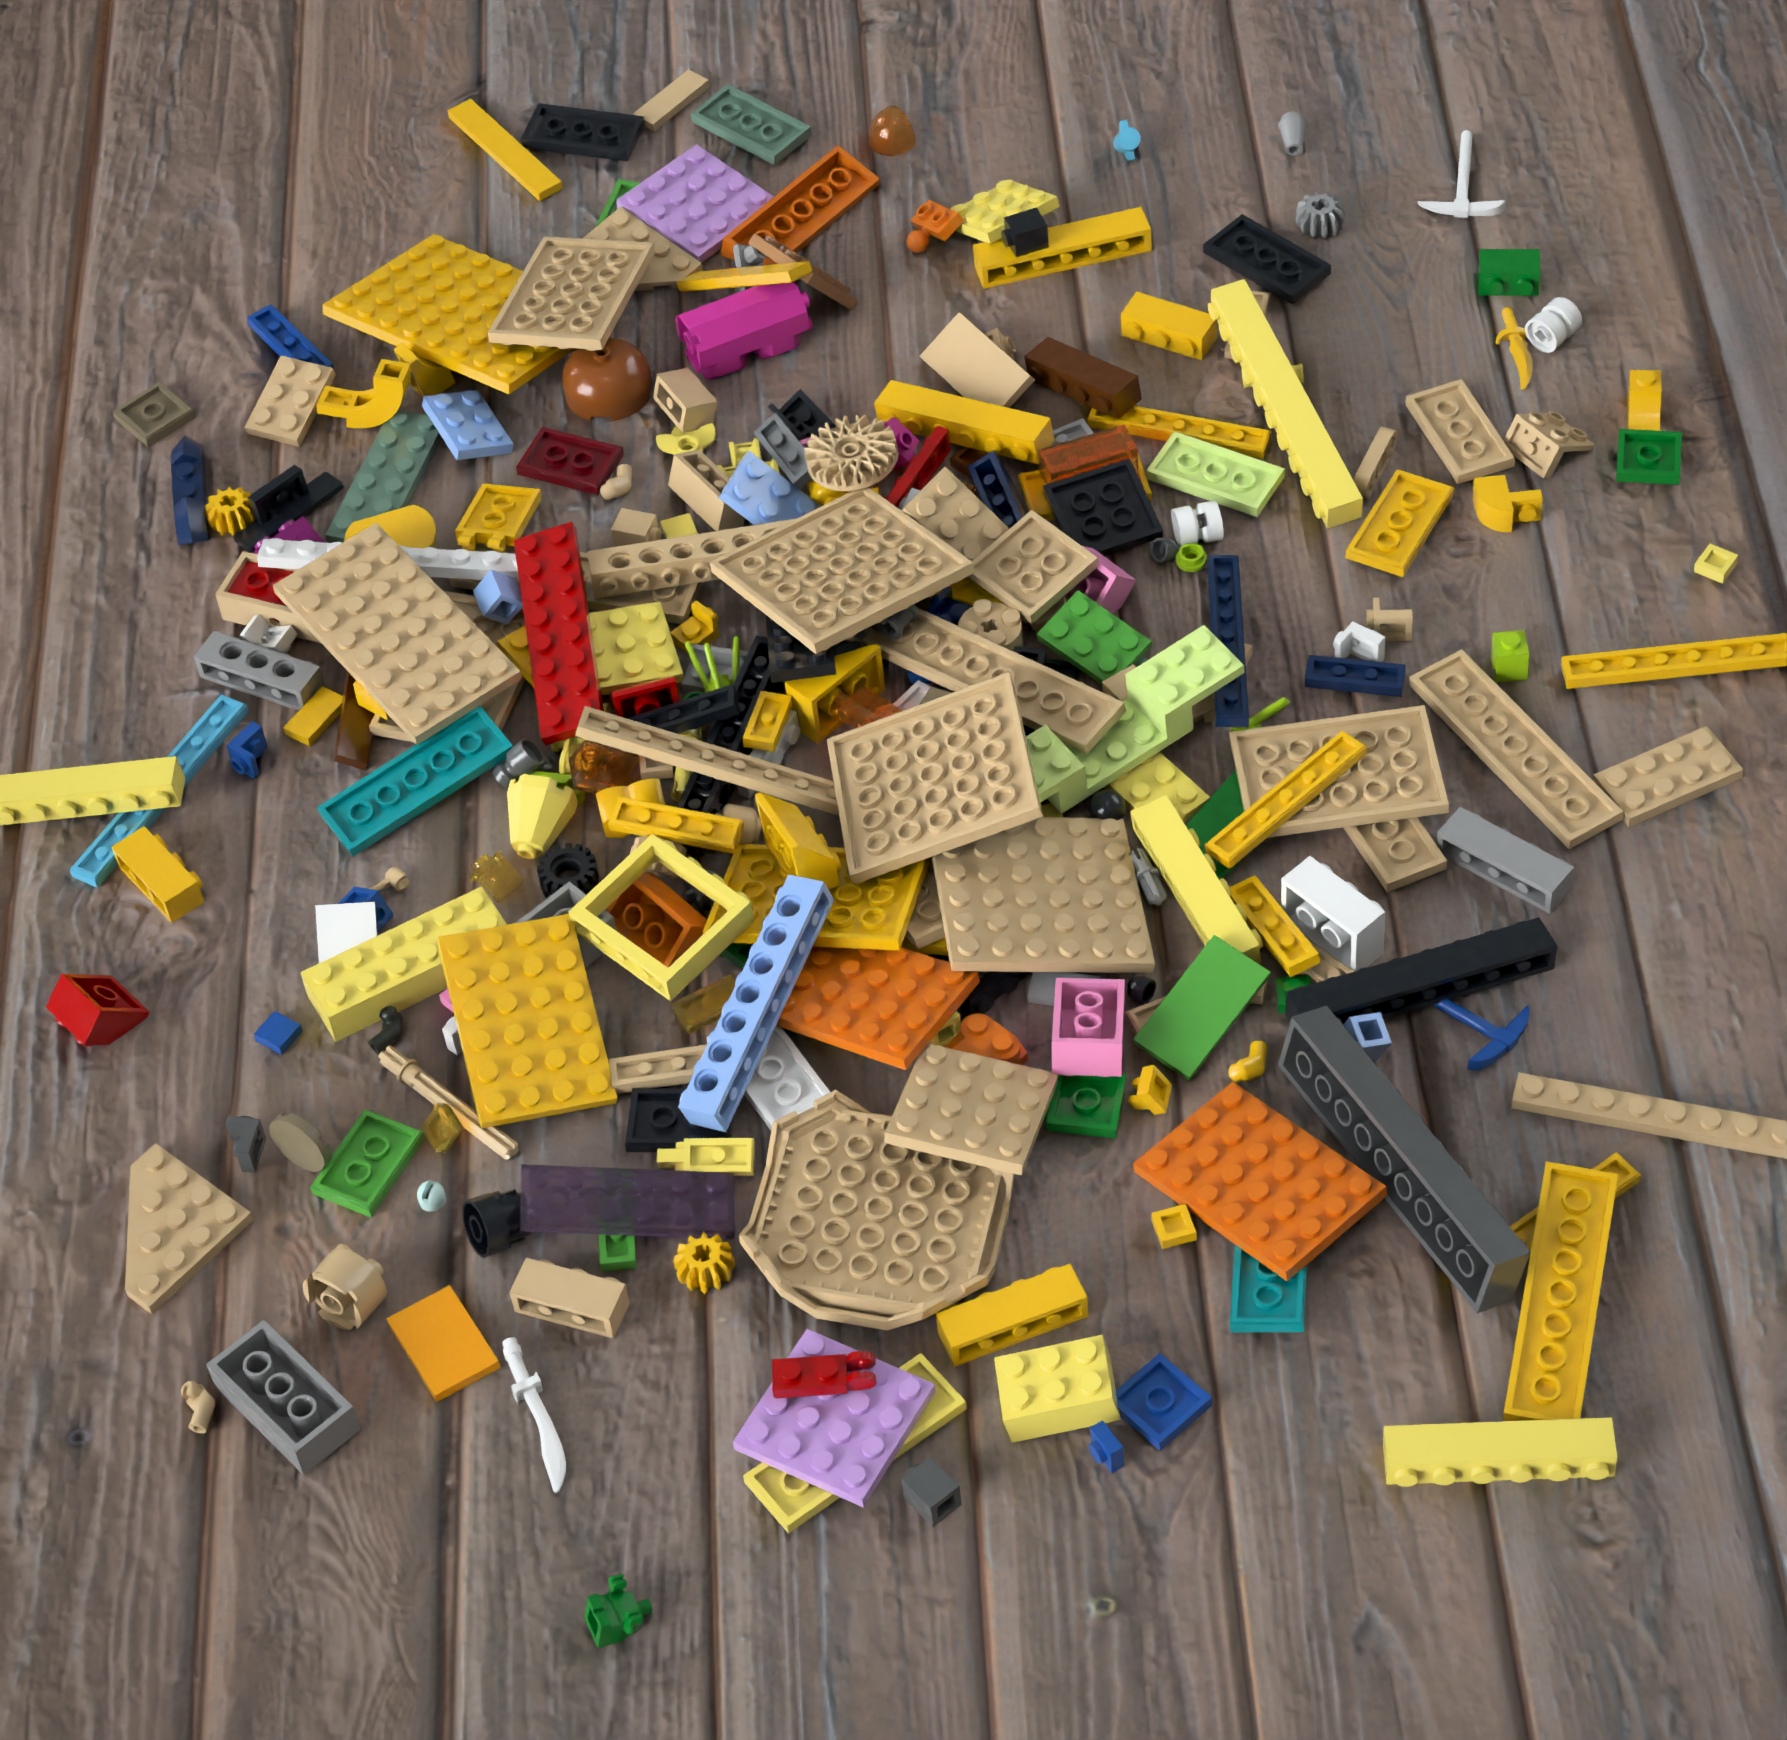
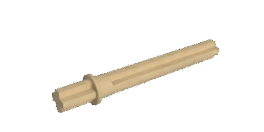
(410, 1073)

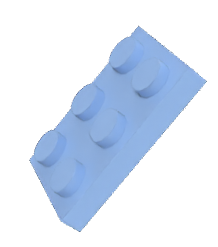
(467, 424)
(764, 494)

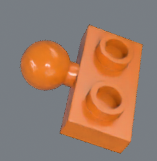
(932, 220)

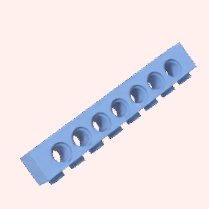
(756, 1003)

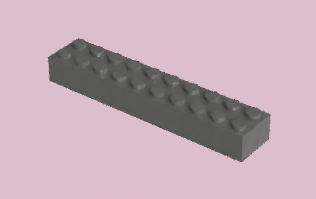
(1400, 1151)

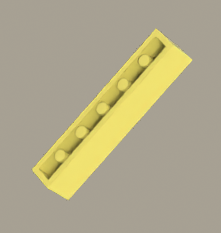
(91, 790)
(1193, 877)
(1499, 1451)

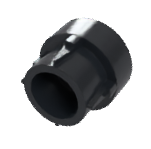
(493, 1222)

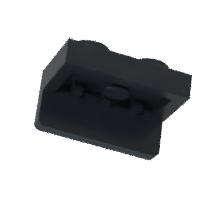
(802, 415)

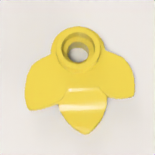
(686, 441)

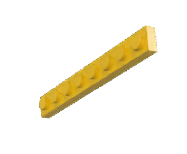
(1674, 661)

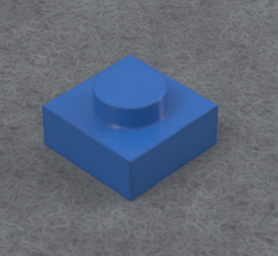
(1106, 1447)

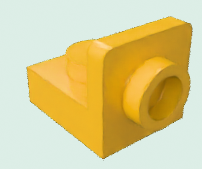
(698, 629)

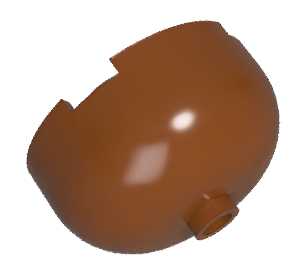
(607, 381)

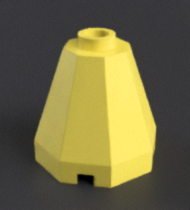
(537, 813)

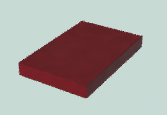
(570, 460)

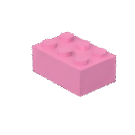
(1088, 1027)

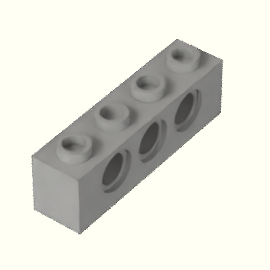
(258, 670)

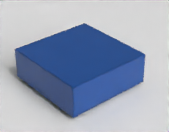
(278, 1032)

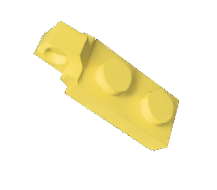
(710, 1155)

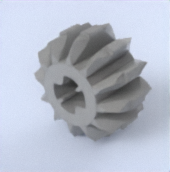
(1320, 215)

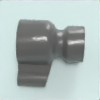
(521, 759)

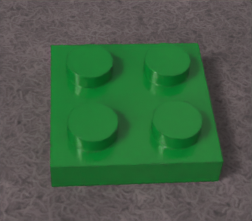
(1649, 456)
(1087, 1105)

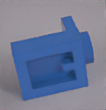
(245, 748)
(360, 895)

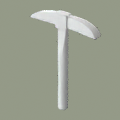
(1461, 206)

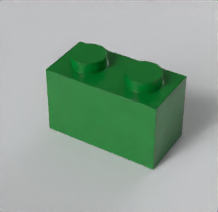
(1509, 272)

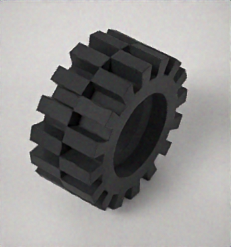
(563, 860)

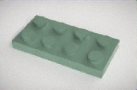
(751, 124)

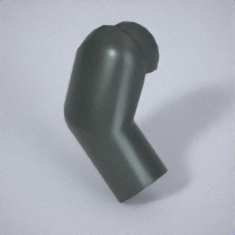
(391, 1029)

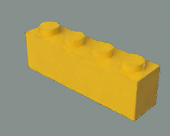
(1012, 1314)

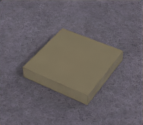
(154, 414)

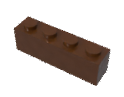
(1083, 377)

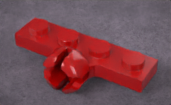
(922, 466)

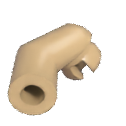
(618, 485)
(201, 1403)

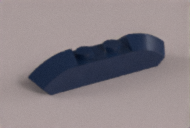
(997, 488)
(189, 491)

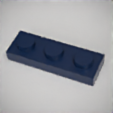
(1355, 675)

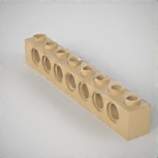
(666, 561)

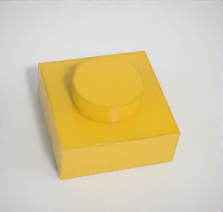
(1173, 1226)

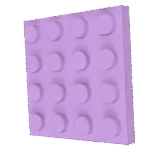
(695, 201)
(837, 1438)

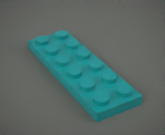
(415, 781)

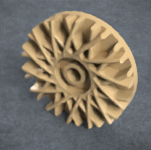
(851, 454)

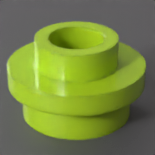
(1191, 557)

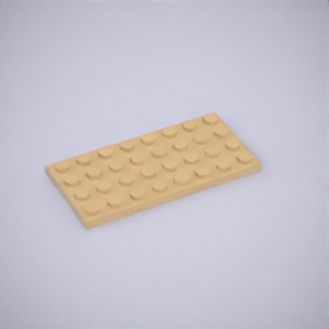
(397, 633)

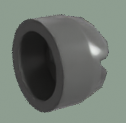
(1163, 549)

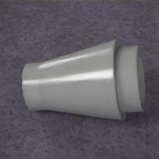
(1292, 129)

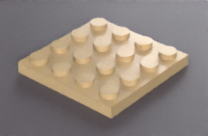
(972, 1108)

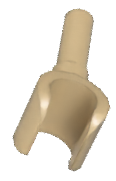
(393, 877)

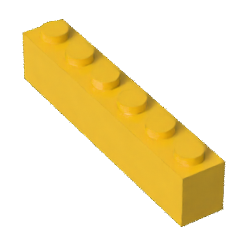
(1069, 247)
(967, 420)

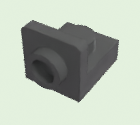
(248, 1140)

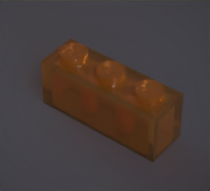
(1087, 454)

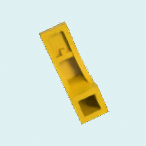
(371, 406)

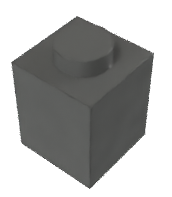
(931, 1491)

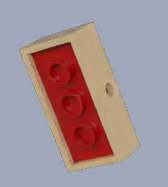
(250, 592)

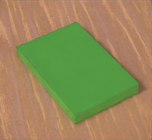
(367, 1163)

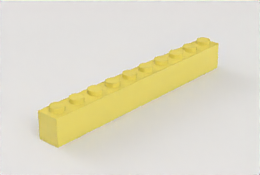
(1285, 404)

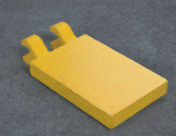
(497, 516)

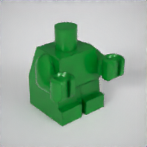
(615, 1614)

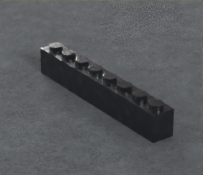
(1432, 974)

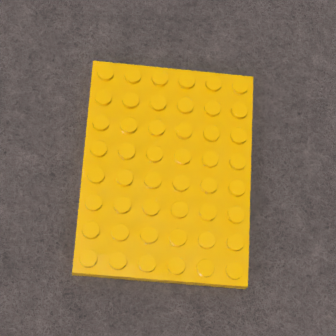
(441, 307)

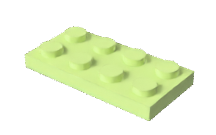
(1215, 473)

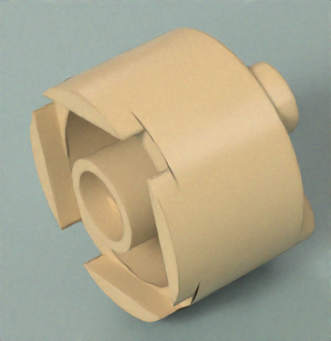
(994, 622)
(346, 1287)

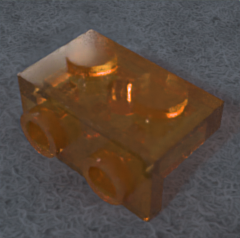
(600, 767)

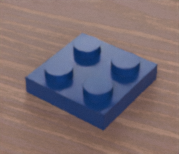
(1161, 1401)

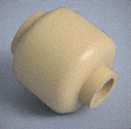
(749, 816)

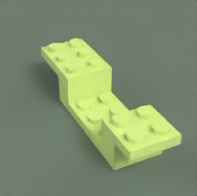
(1155, 716)

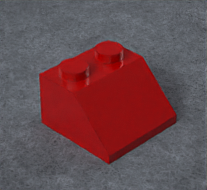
(644, 696)
(95, 1008)

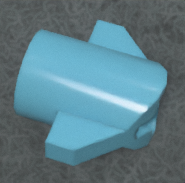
(1126, 140)

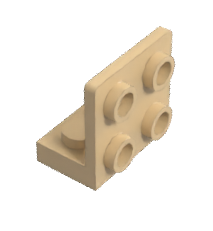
(1542, 439)

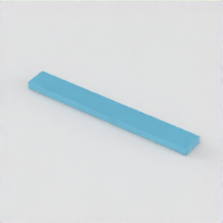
(192, 754)

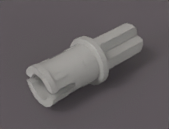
(1148, 878)

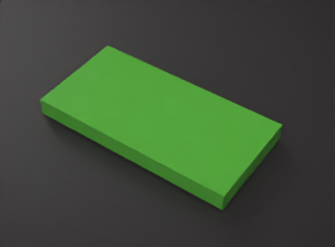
(1201, 1007)

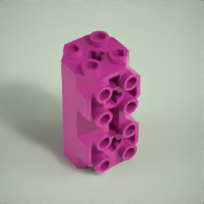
(755, 320)

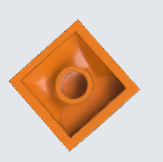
(988, 1038)

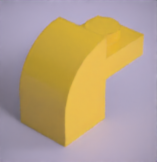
(1500, 508)

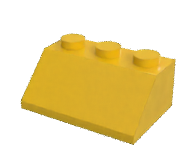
(795, 841)

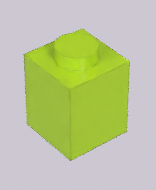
(1509, 656)

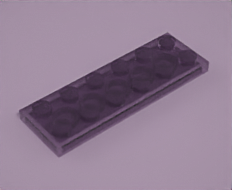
(626, 1201)

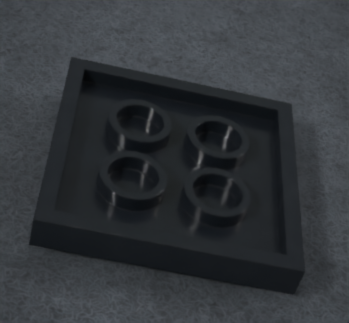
(1104, 508)

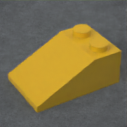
(815, 698)

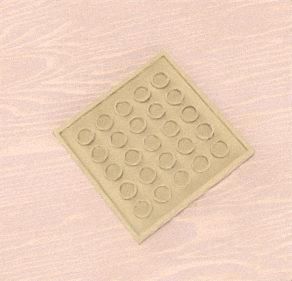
(841, 568)
(933, 778)
(1044, 900)

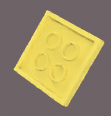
(986, 211)
(633, 646)

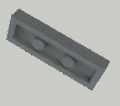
(784, 449)

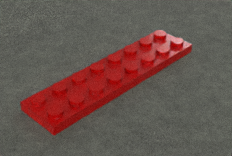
(557, 630)

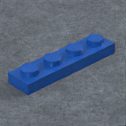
(284, 337)

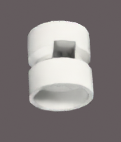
(1553, 324)
(1186, 523)

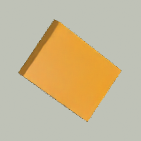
(443, 1343)

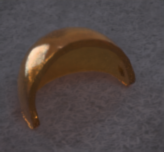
(891, 132)

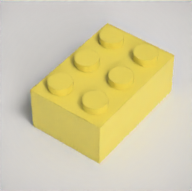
(1056, 1388)

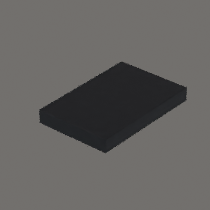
(659, 1123)

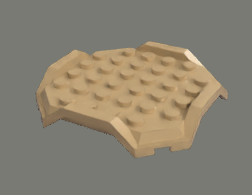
(869, 1225)

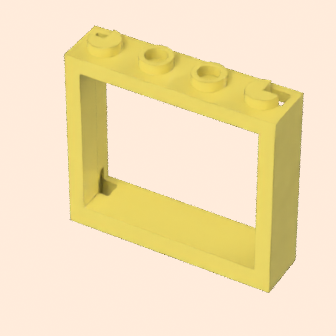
(693, 961)

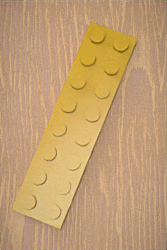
(1561, 1294)

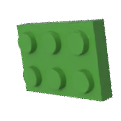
(1093, 638)

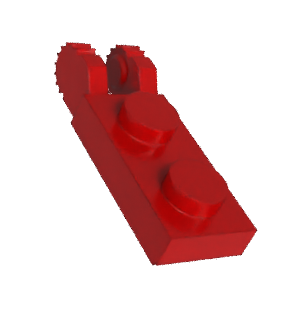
(822, 1375)

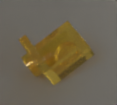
(495, 875)

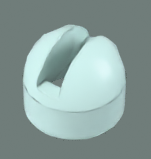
(437, 1196)

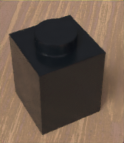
(1025, 232)

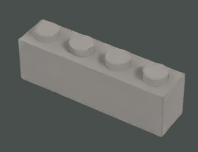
(1505, 860)

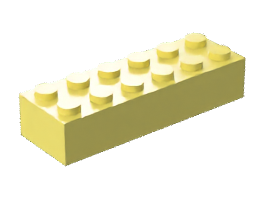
(392, 967)

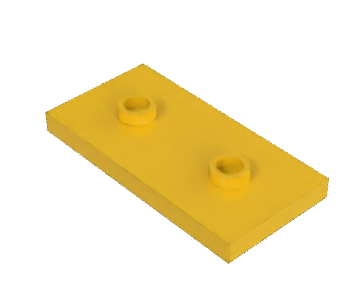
(1399, 523)

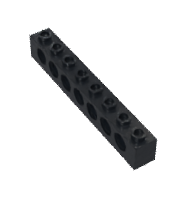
(705, 792)

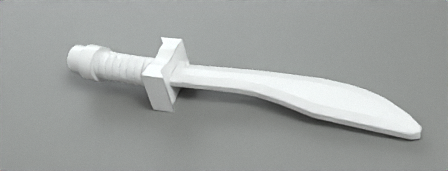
(528, 1389)

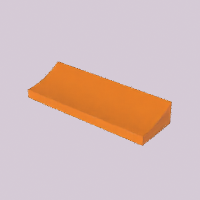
(807, 204)

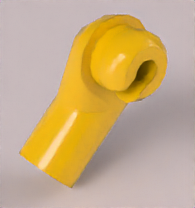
(1250, 1066)

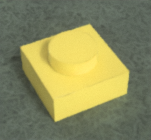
(1716, 563)

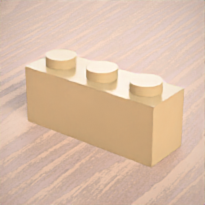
(699, 485)
(569, 1297)

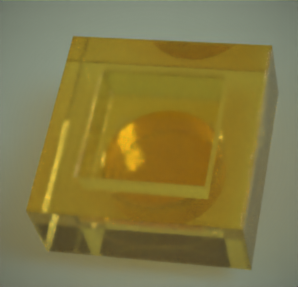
(441, 1127)

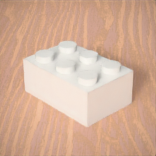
(1333, 914)

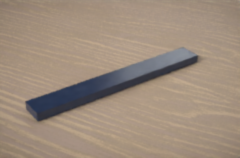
(1227, 626)

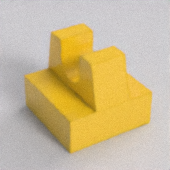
(1152, 1091)

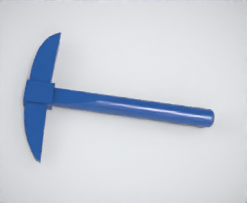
(1501, 1038)

